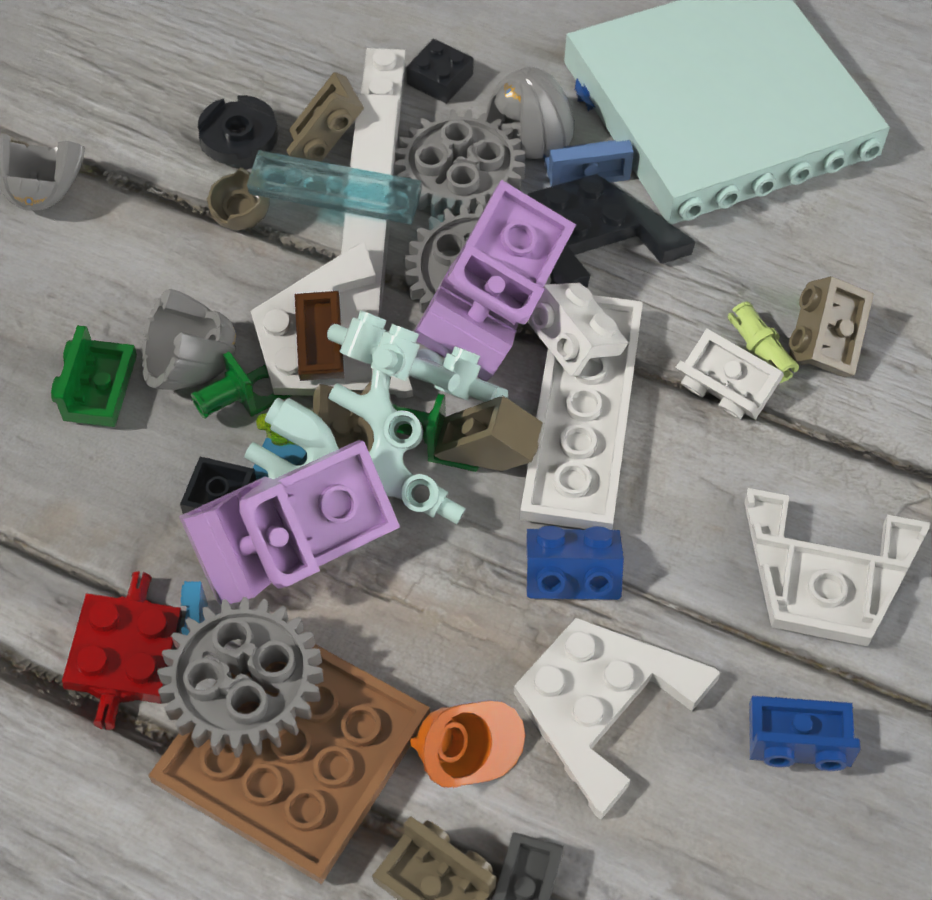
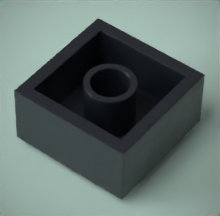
(439, 70)
(213, 480)

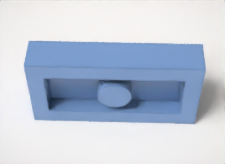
(608, 159)

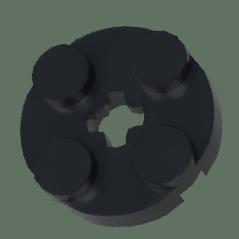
(237, 148)

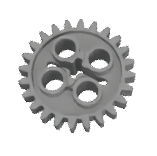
(459, 160)
(426, 263)
(214, 711)

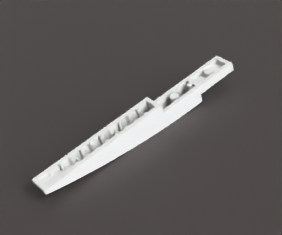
(374, 151)

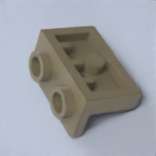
(831, 325)

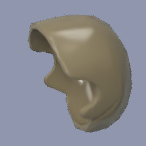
(233, 205)

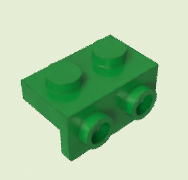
(93, 379)

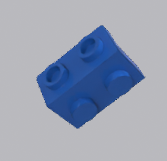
(574, 563)
(802, 732)

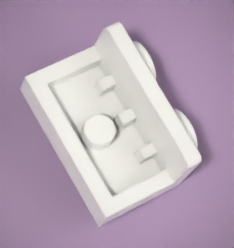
(575, 326)
(729, 374)

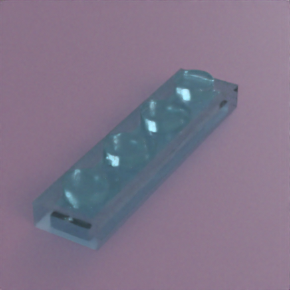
(334, 187)

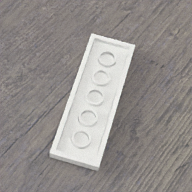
(583, 432)

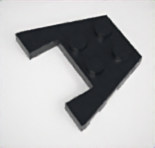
(603, 218)

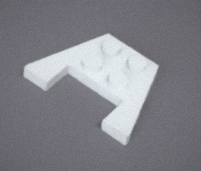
(277, 328)
(826, 587)
(585, 688)

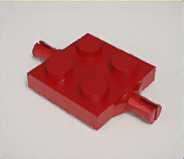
(120, 649)

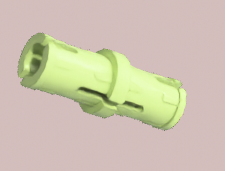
(762, 340)

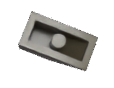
(490, 435)

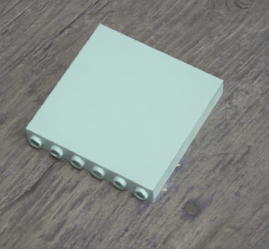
(723, 100)

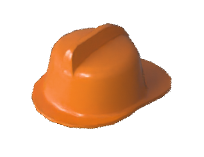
(470, 743)

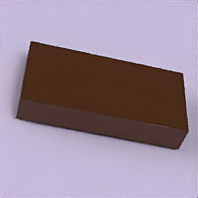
(316, 353)

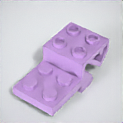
(495, 279)
(289, 524)

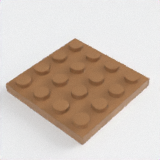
(318, 784)

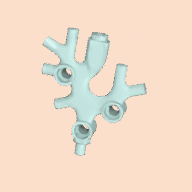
(400, 356)
(315, 437)

